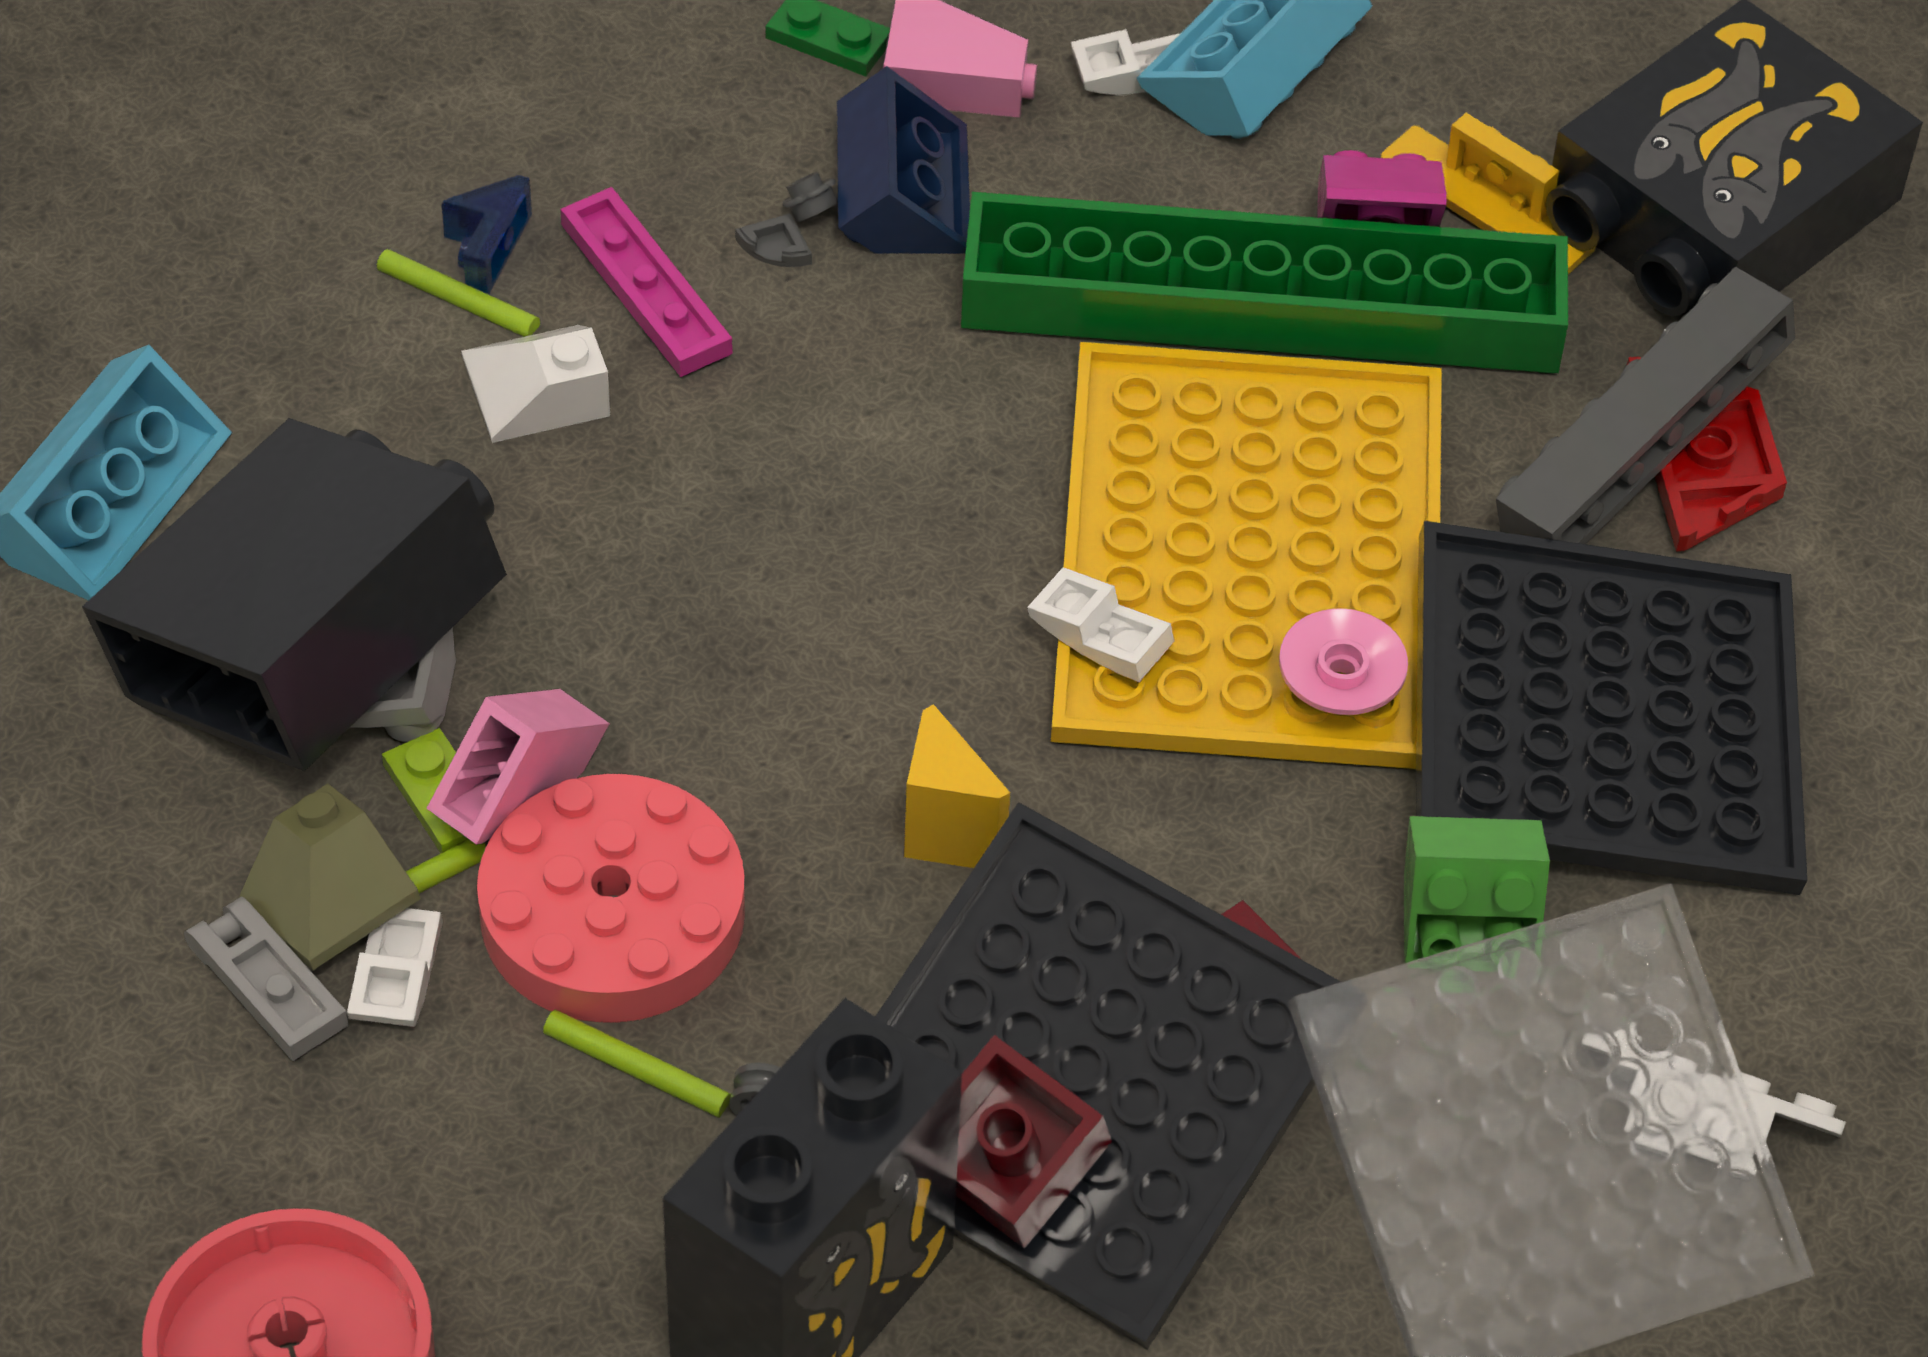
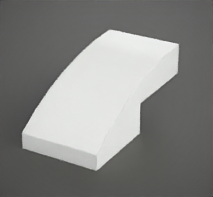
(1112, 63)
(1092, 622)
(396, 969)

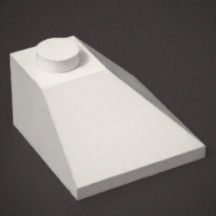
(539, 382)

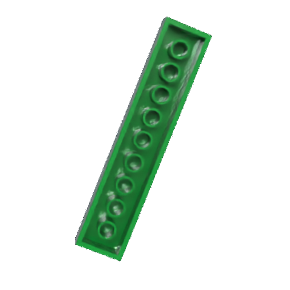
(1266, 282)

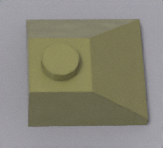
(326, 877)

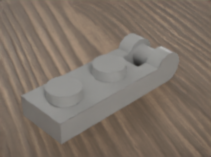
(268, 978)

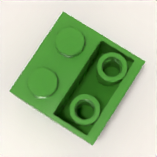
(1471, 881)

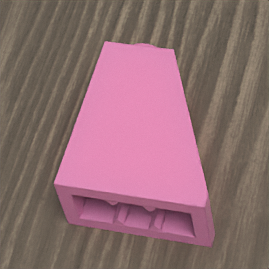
(959, 58)
(513, 753)

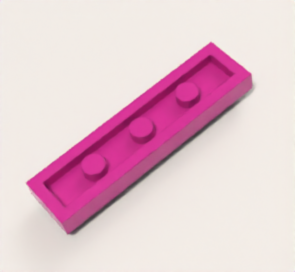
(646, 281)

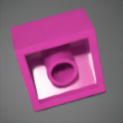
(1381, 189)

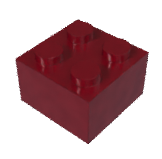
(1021, 1141)

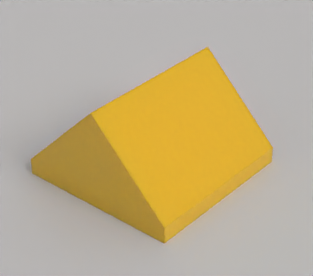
(950, 797)

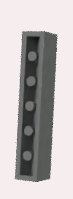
(1649, 412)

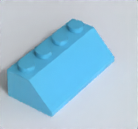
(1246, 59)
(107, 474)

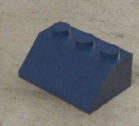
(901, 169)

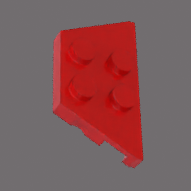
(1722, 473)

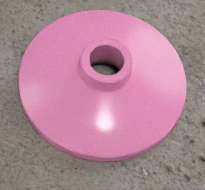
(1347, 644)

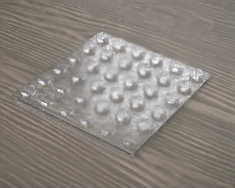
(1550, 1136)

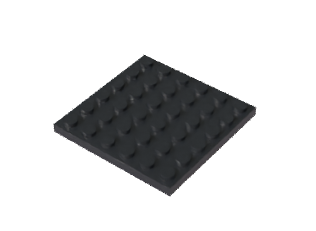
(1614, 702)
(1144, 1015)

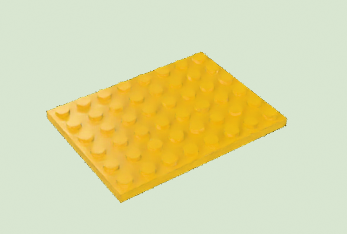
(1233, 510)

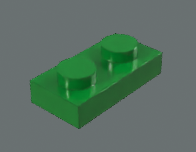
(829, 34)

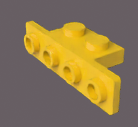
(1489, 178)

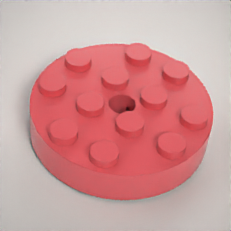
(598, 955)
(289, 1281)

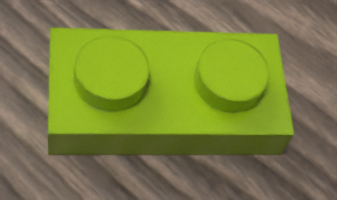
(417, 772)

